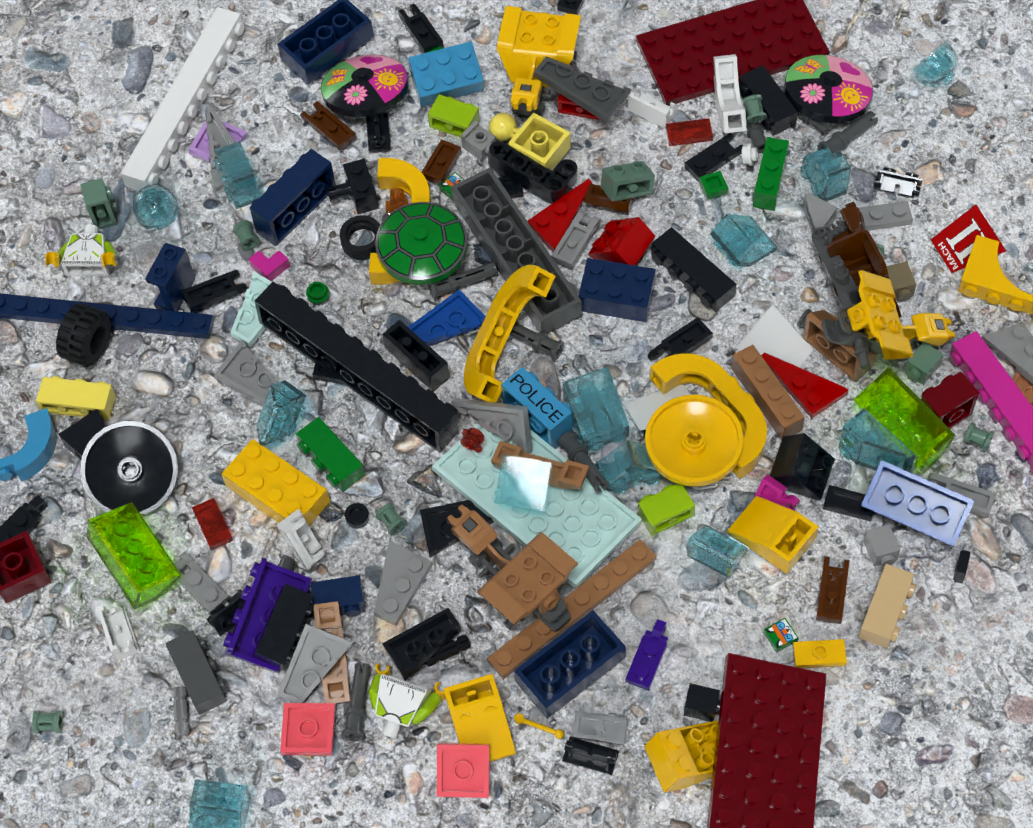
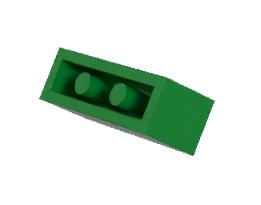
(770, 174)
(329, 455)

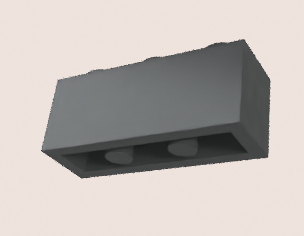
(197, 671)

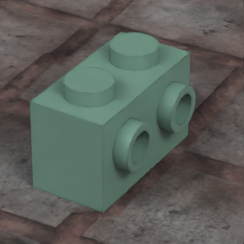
(627, 181)
(99, 203)

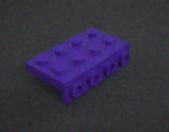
(257, 607)

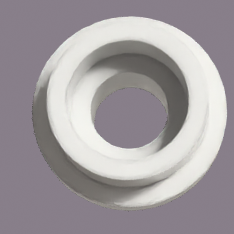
(749, 154)

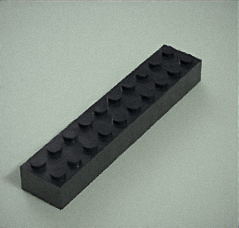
(379, 381)

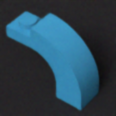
(35, 452)

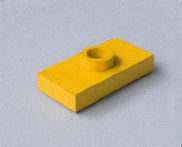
(819, 653)

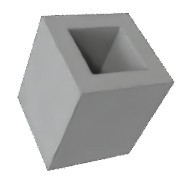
(881, 545)

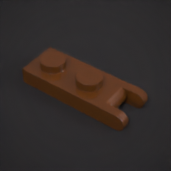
(329, 126)
(832, 592)

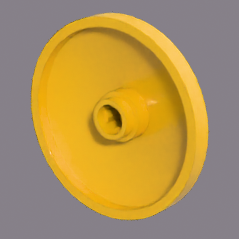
(694, 440)

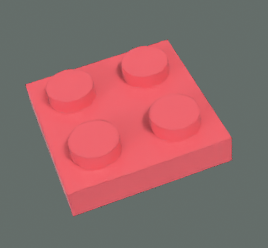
(308, 729)
(463, 770)

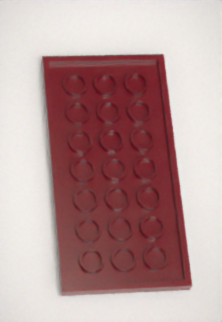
(756, 31)
(767, 745)

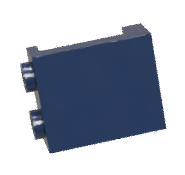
(171, 274)

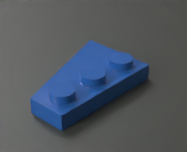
(448, 319)

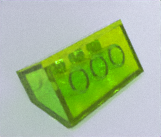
(906, 418)
(132, 554)

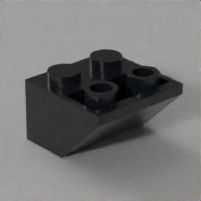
(802, 466)

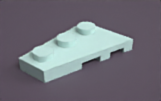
(247, 323)

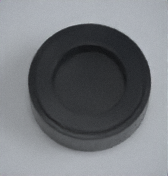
(356, 515)

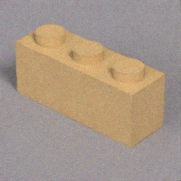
(887, 606)

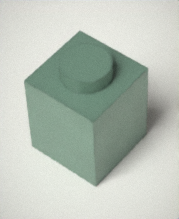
(923, 364)

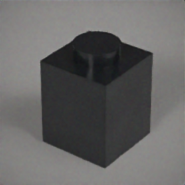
(702, 703)

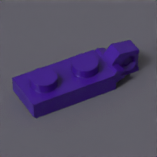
(648, 657)

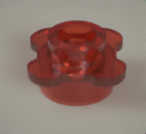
(472, 439)

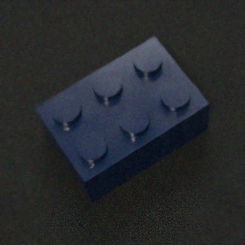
(617, 289)

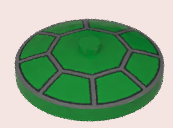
(421, 243)

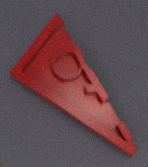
(556, 218)
(807, 389)

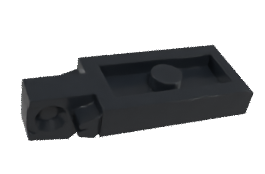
(23, 519)

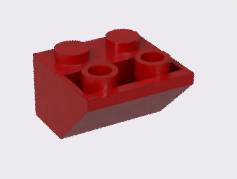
(622, 241)

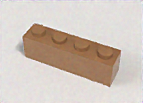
(767, 392)

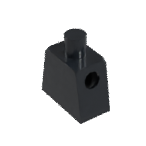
(80, 433)

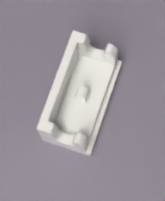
(651, 108)
(300, 539)
(118, 631)

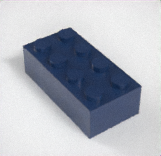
(325, 40)
(292, 197)
(570, 664)

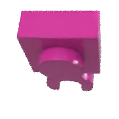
(775, 492)

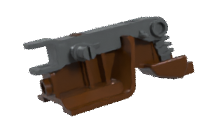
(848, 251)

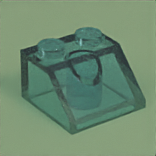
(742, 240)

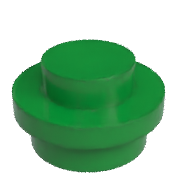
(317, 292)

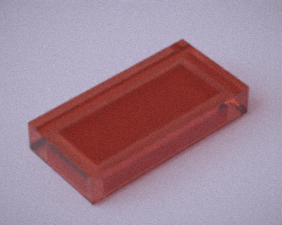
(689, 132)
(212, 524)

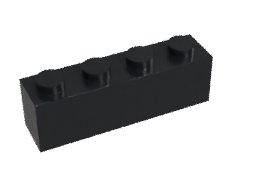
(693, 269)

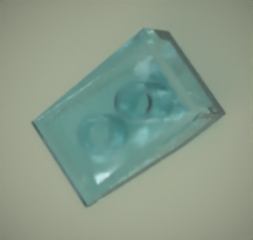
(869, 442)

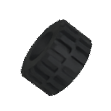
(83, 334)

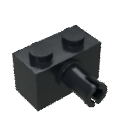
(358, 186)

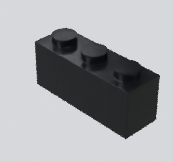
(779, 110)
(416, 355)
(284, 626)

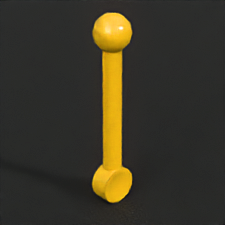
(519, 719)

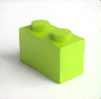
(452, 115)
(666, 508)

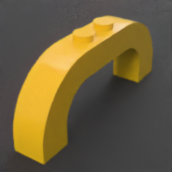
(397, 174)
(497, 326)
(702, 371)

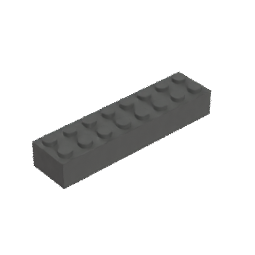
(514, 244)

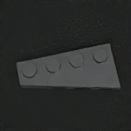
(592, 94)

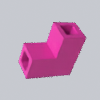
(270, 267)

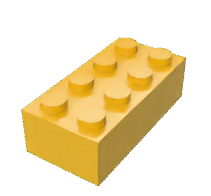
(274, 484)

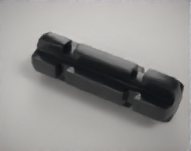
(449, 649)

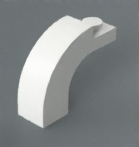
(727, 94)

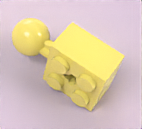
(536, 138)

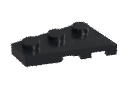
(437, 527)
(420, 642)

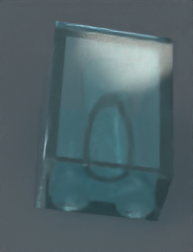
(596, 409)

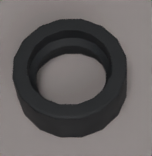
(354, 224)

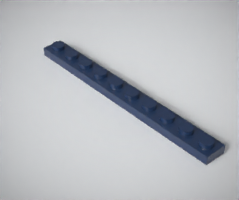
(122, 317)

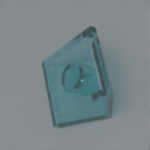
(716, 550)

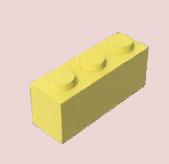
(75, 397)

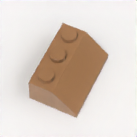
(840, 355)

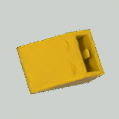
(774, 532)
(480, 715)
(683, 755)

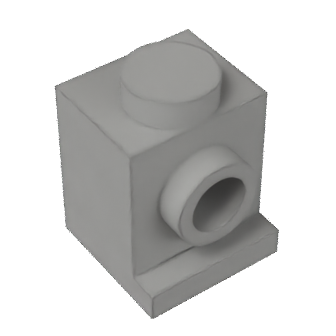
(477, 140)

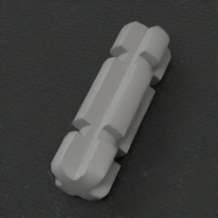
(180, 709)

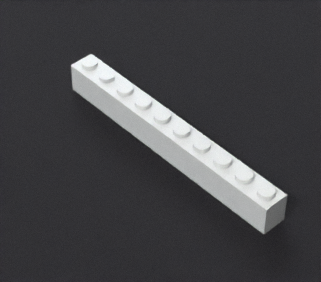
(183, 99)

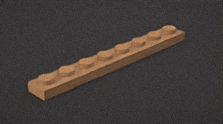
(578, 603)

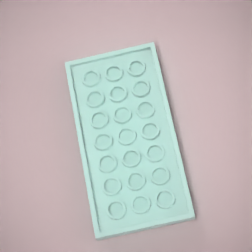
(577, 520)

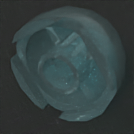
(938, 65)
(155, 207)

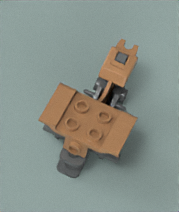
(525, 581)

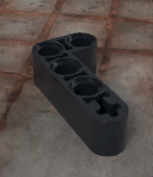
(505, 158)

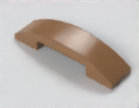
(564, 475)
(336, 681)

